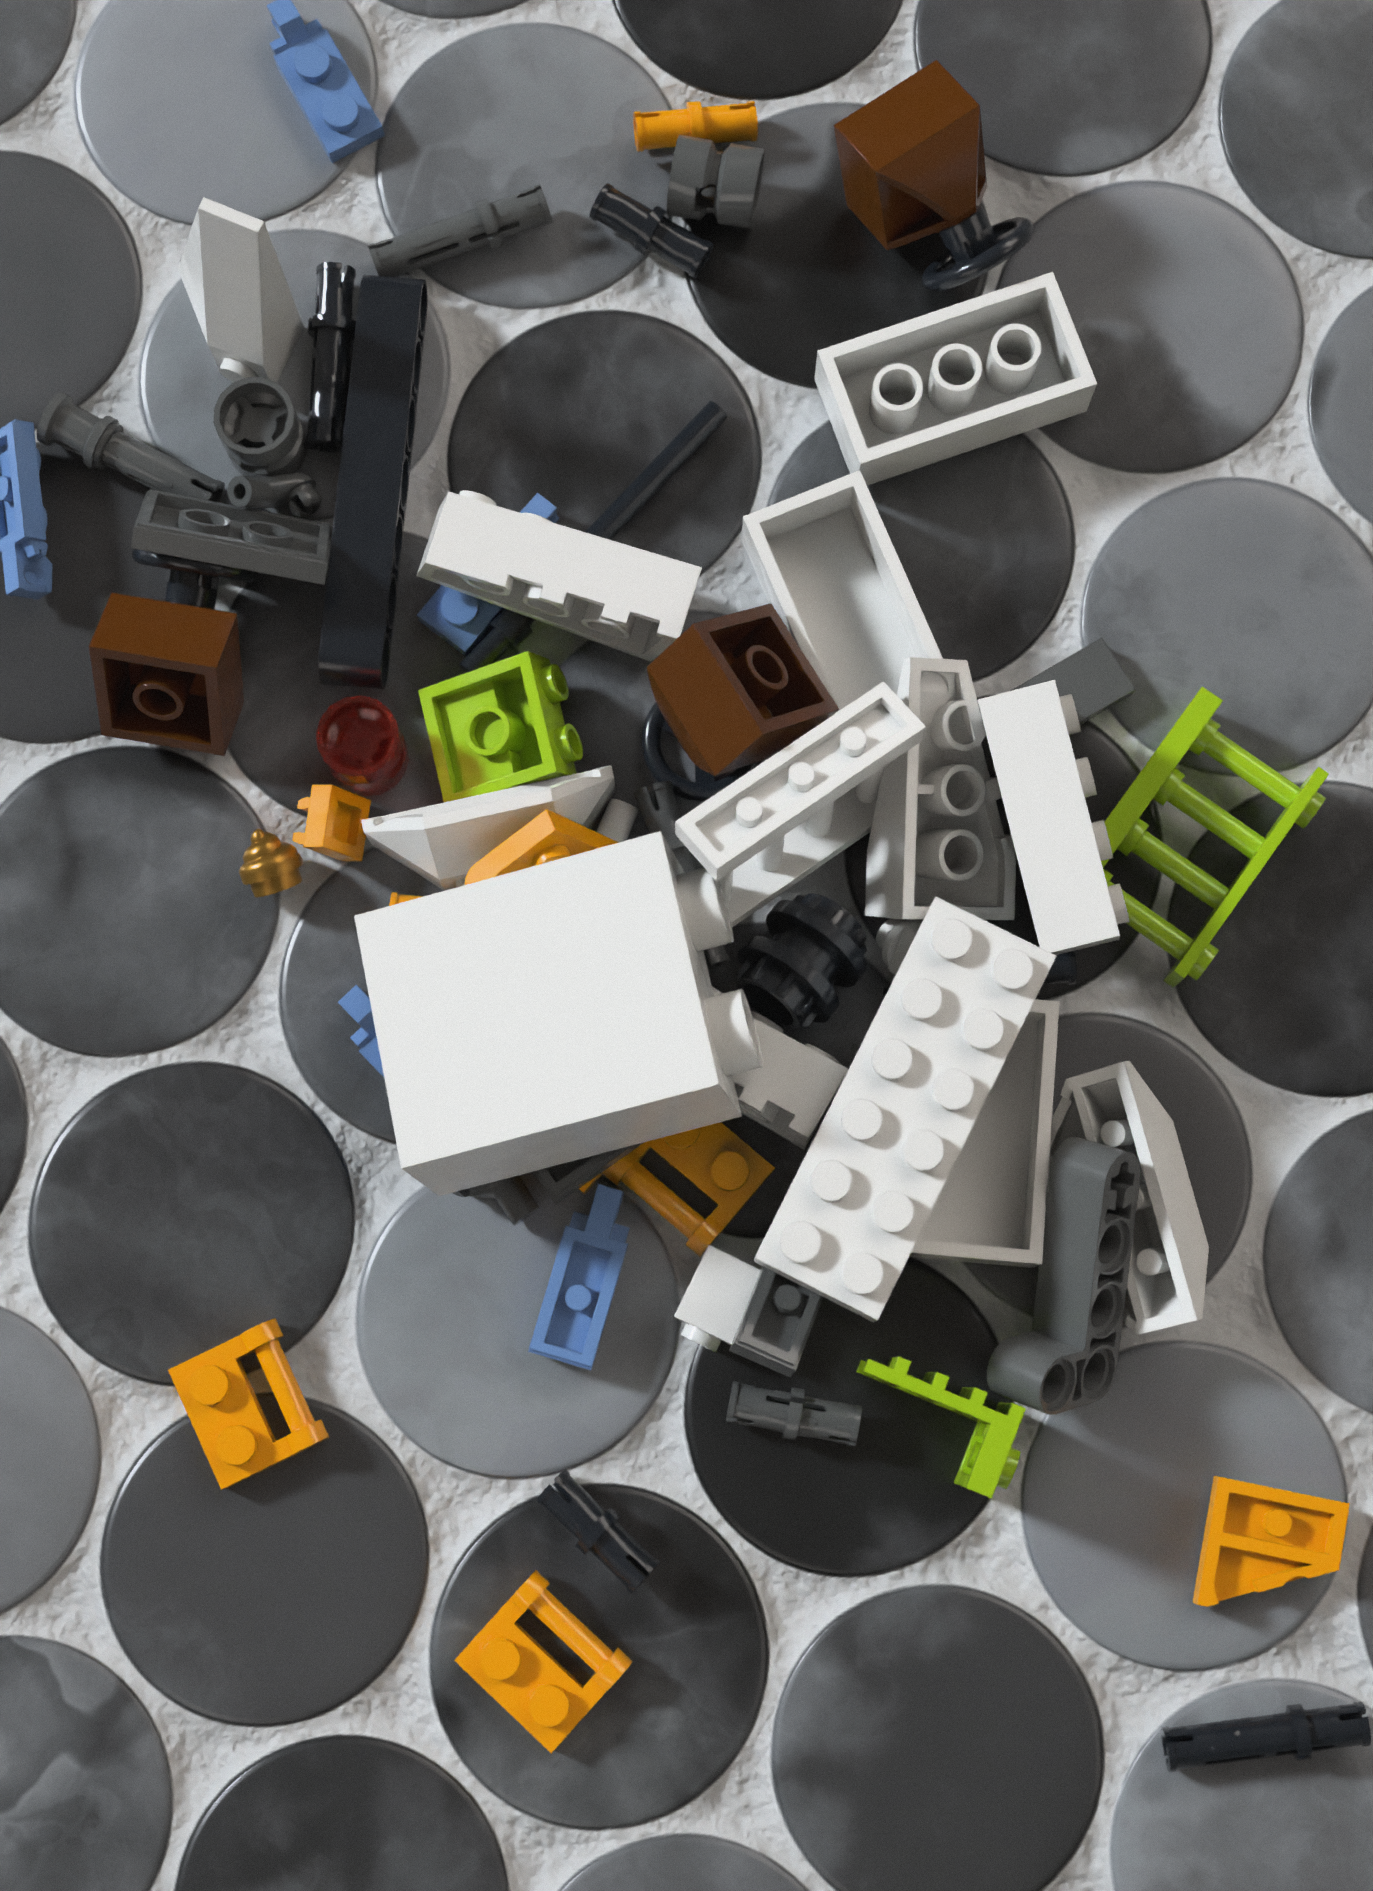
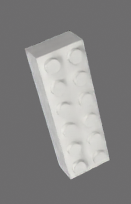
(904, 1109)

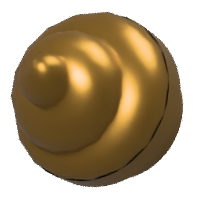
(270, 864)

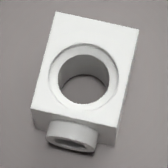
(716, 1298)

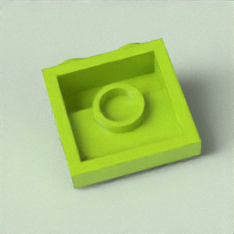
(500, 727)

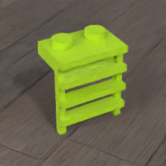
(989, 1455)

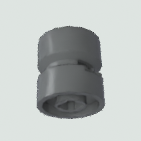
(715, 181)
(260, 428)

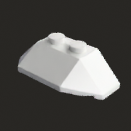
(454, 835)
(1168, 1235)

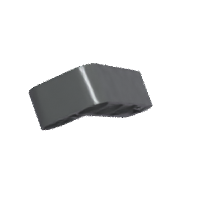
(1080, 1285)

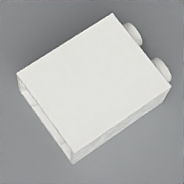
(554, 1014)

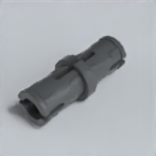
(794, 1414)

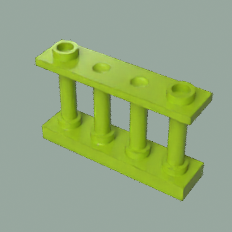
(1164, 783)

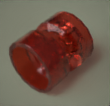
(362, 745)

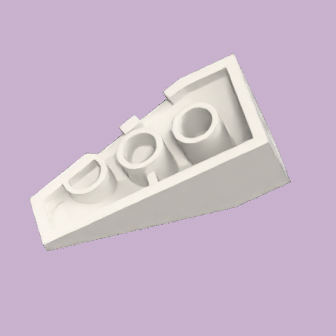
(239, 293)
(938, 808)

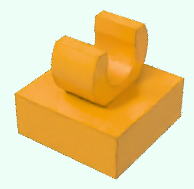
(334, 822)

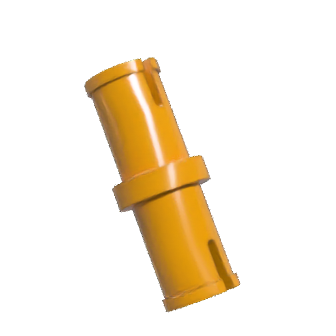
(714, 123)

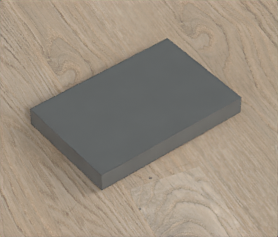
(233, 536)

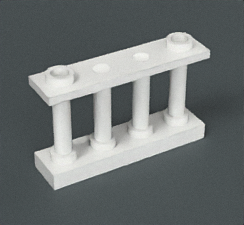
(800, 802)

